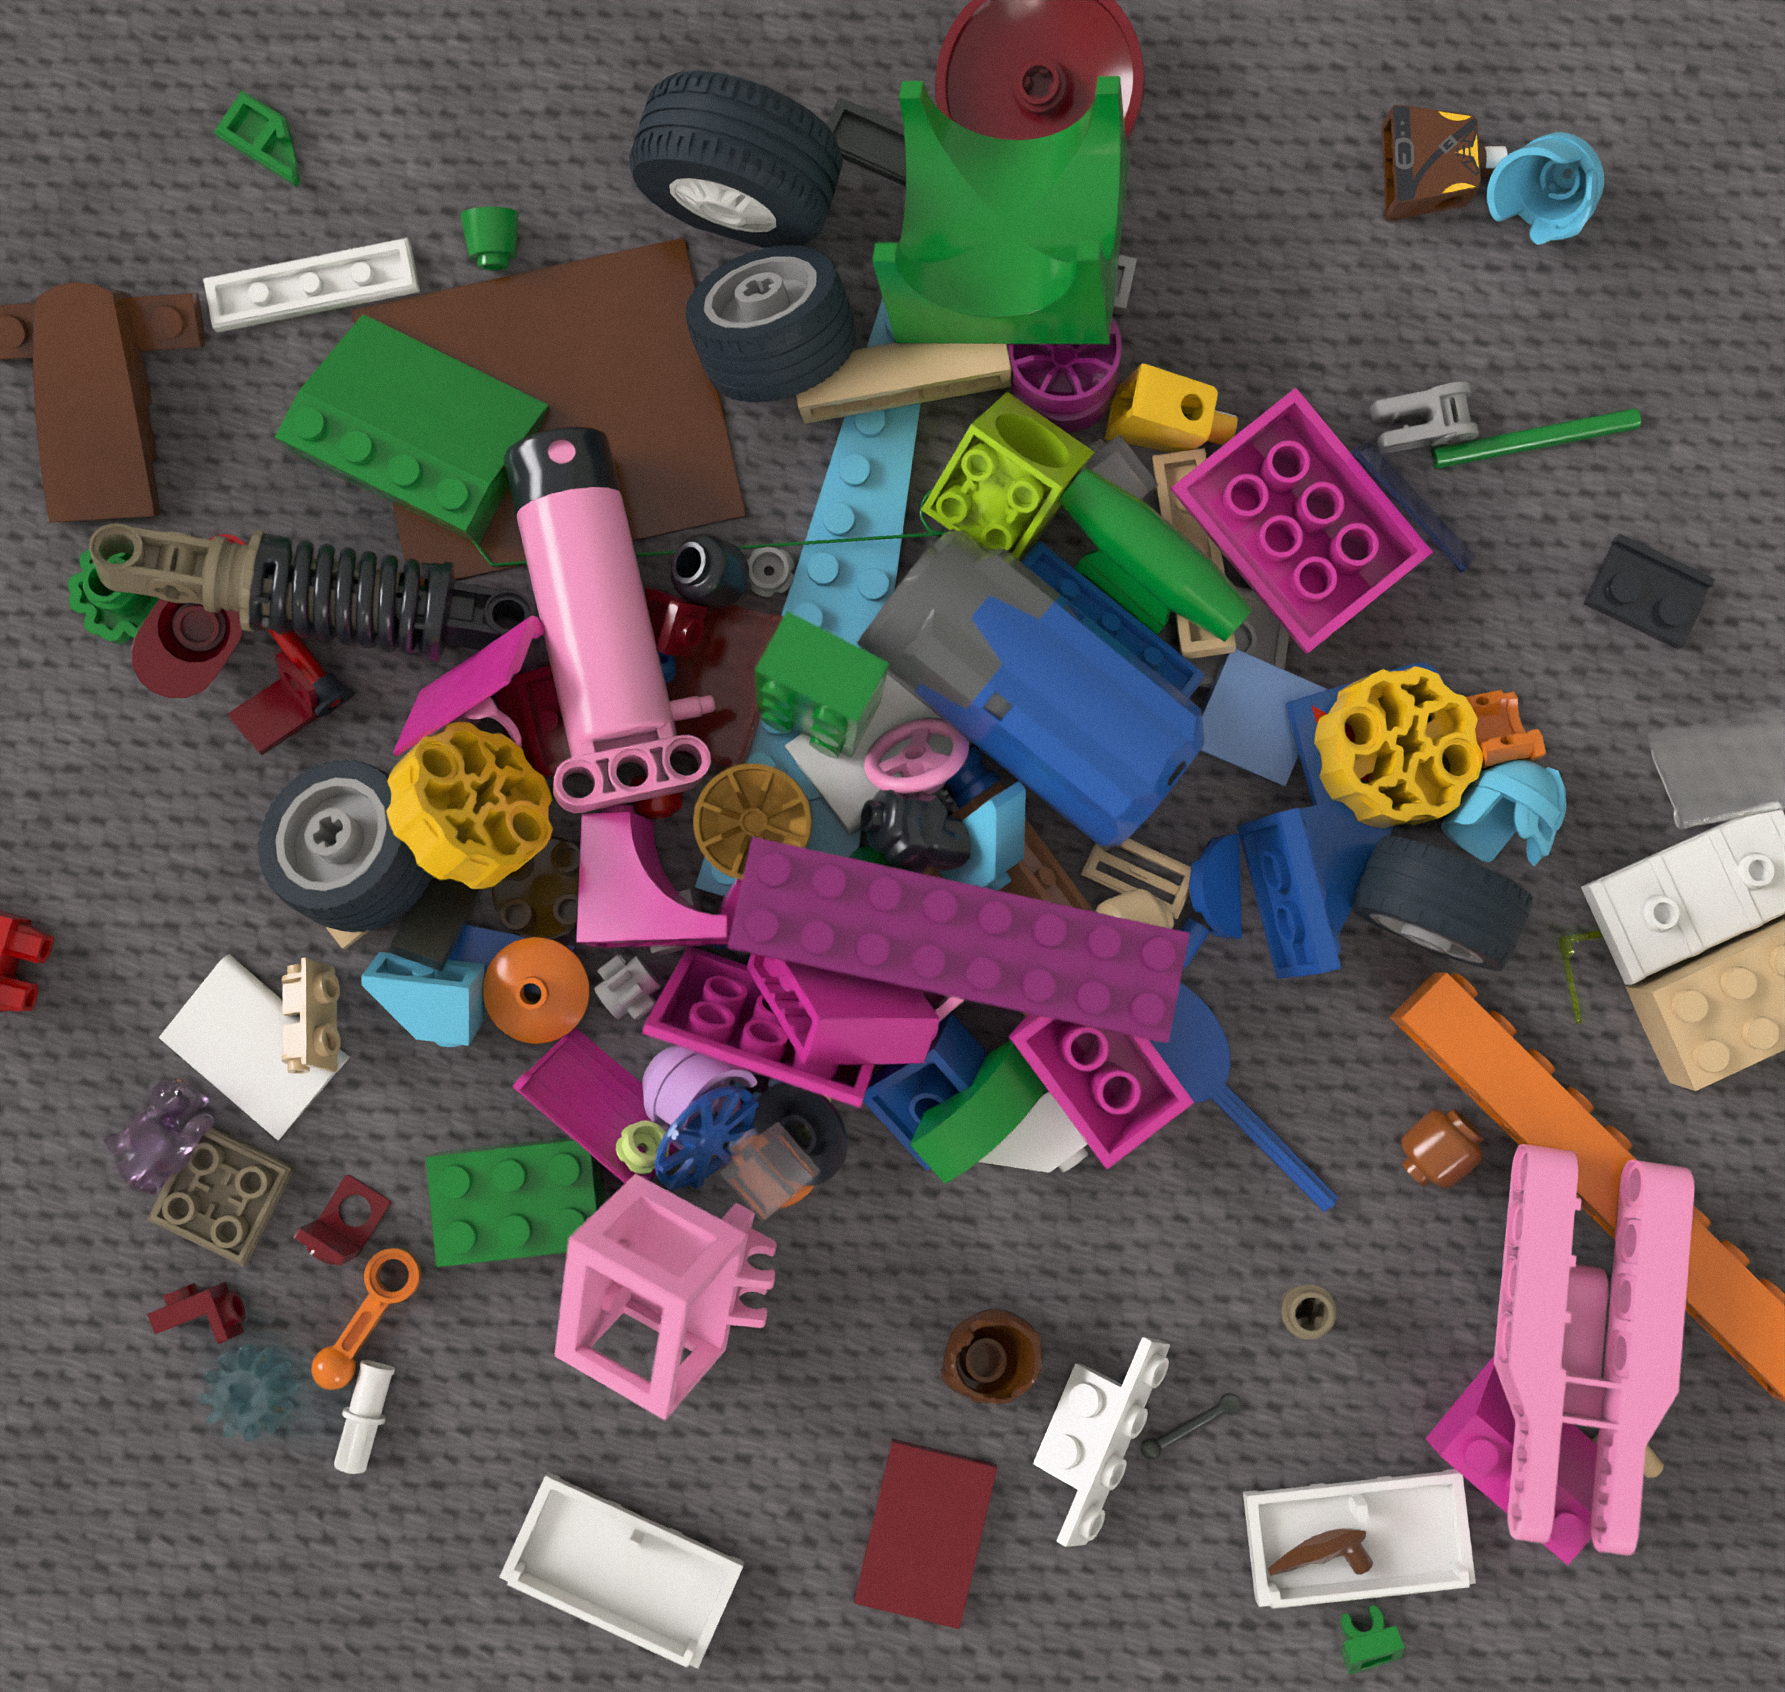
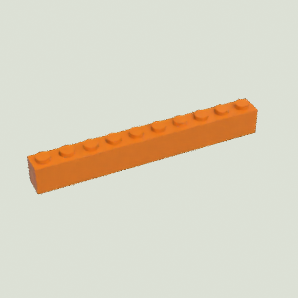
(1536, 1110)

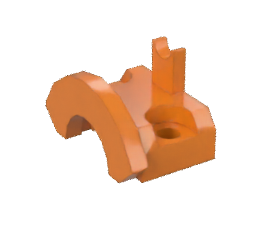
(1501, 731)

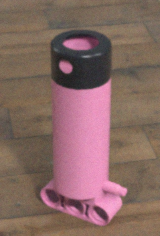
(597, 621)

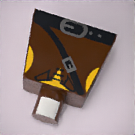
(1432, 160)

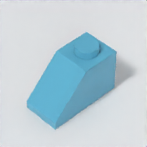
(995, 839)
(429, 1002)

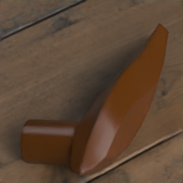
(1325, 1547)

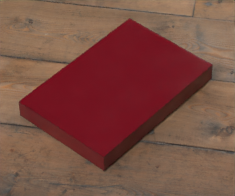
(925, 1533)

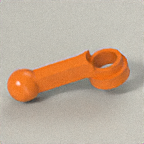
(336, 1364)

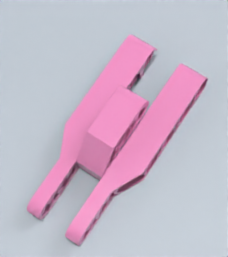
(1555, 1335)

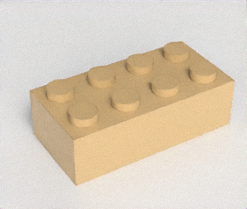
(1717, 1007)

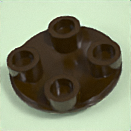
(542, 893)

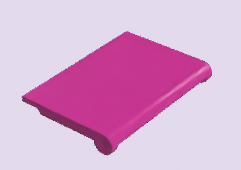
(468, 683)
(587, 1098)

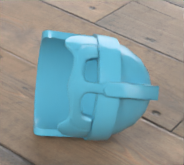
(1524, 186)
(1505, 801)

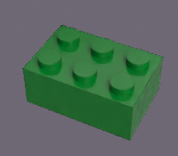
(818, 686)
(511, 1199)

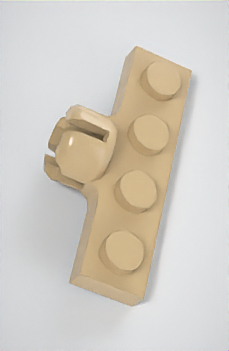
(1167, 471)

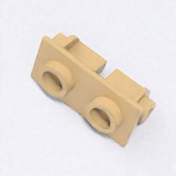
(313, 994)

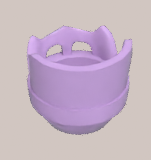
(681, 1077)

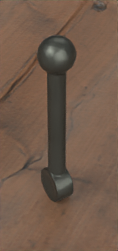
(1229, 1404)

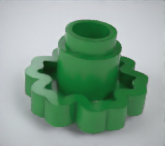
(107, 612)

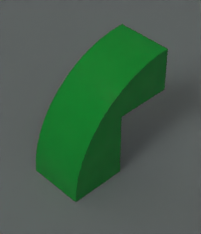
(980, 1117)

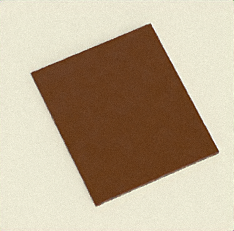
(605, 353)

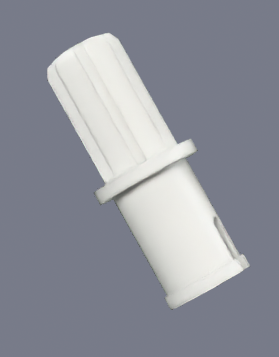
(363, 1416)

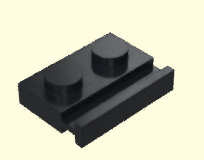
(1648, 591)

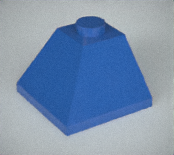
(906, 1091)

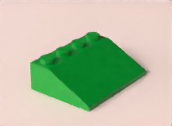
(411, 426)

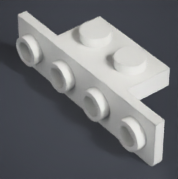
(1093, 1433)

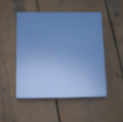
(1249, 716)

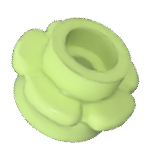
(642, 1134)

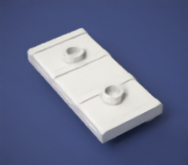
(1692, 895)
(1412, 1535)
(621, 1571)

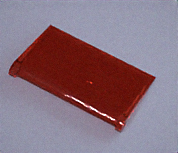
(725, 670)

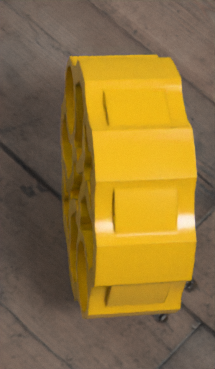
(1399, 748)
(469, 805)

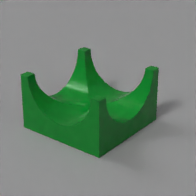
(1007, 232)

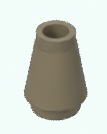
(1315, 1319)

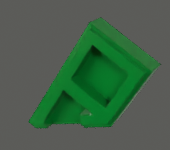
(260, 136)

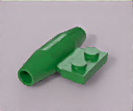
(1148, 561)

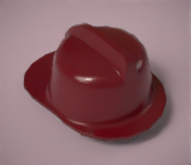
(183, 647)

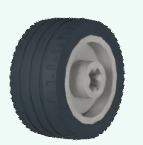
(771, 323)
(334, 851)
(1442, 902)

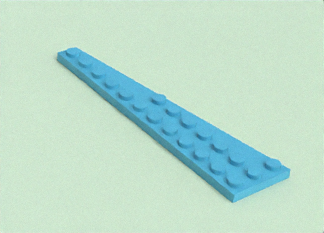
(844, 582)

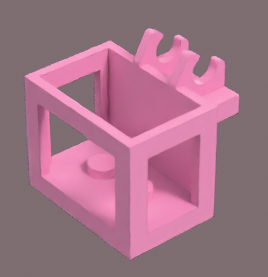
(671, 1272)

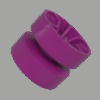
(1067, 381)

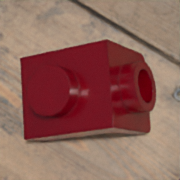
(675, 622)
(222, 1308)

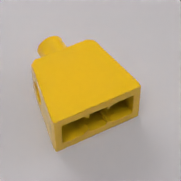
(1152, 411)

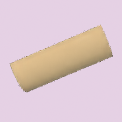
(905, 375)

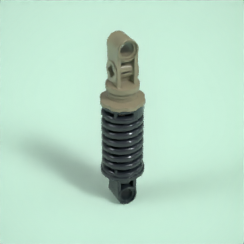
(309, 593)

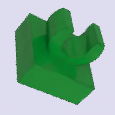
(1372, 1647)

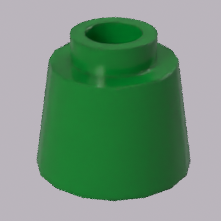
(491, 236)

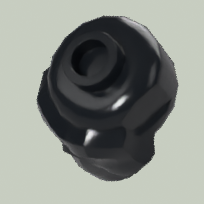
(915, 831)

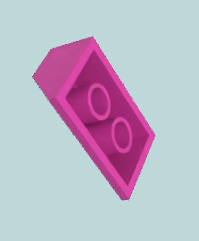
(1103, 1081)
(1479, 1444)

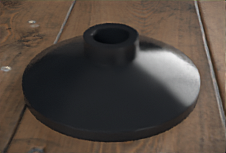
(794, 1109)

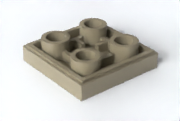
(222, 1196)

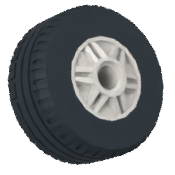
(736, 159)

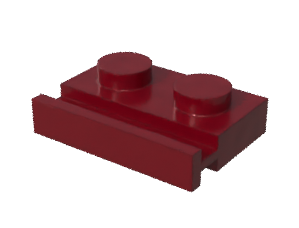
(536, 711)

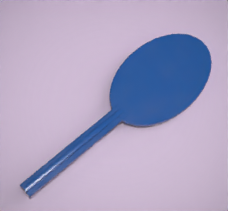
(1202, 1063)

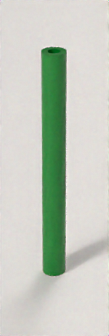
(1536, 438)

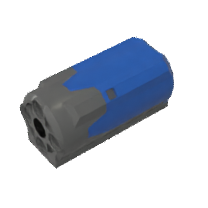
(1037, 686)

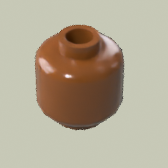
(1441, 1148)

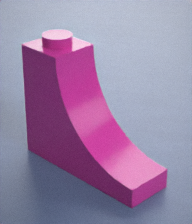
(626, 893)
(844, 1016)

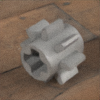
(627, 987)

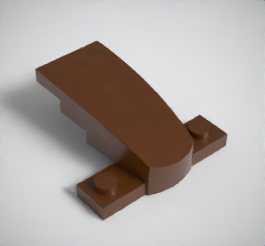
(96, 391)

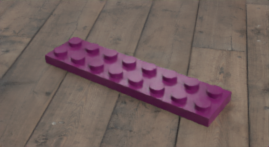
(958, 940)

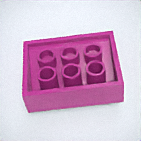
(1301, 520)
(723, 1014)

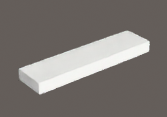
(311, 285)

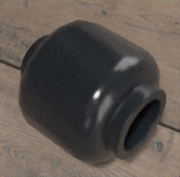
(709, 571)

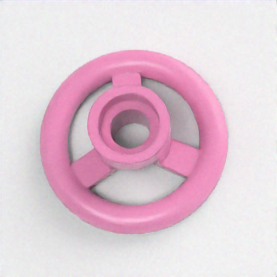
(917, 763)

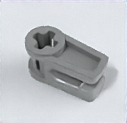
(1443, 409)

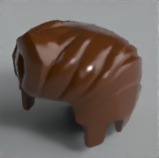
(990, 1370)

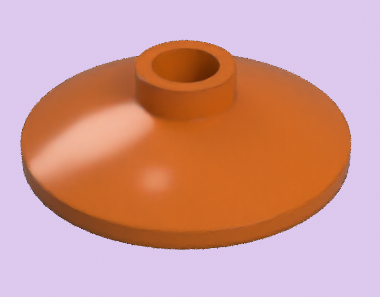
(557, 974)

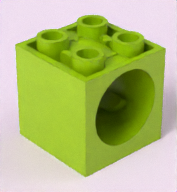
(1007, 477)

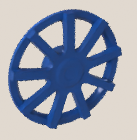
(705, 1137)

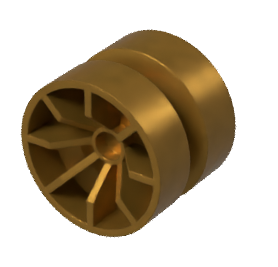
(748, 804)

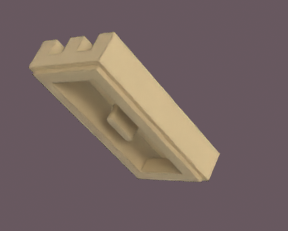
(1098, 854)

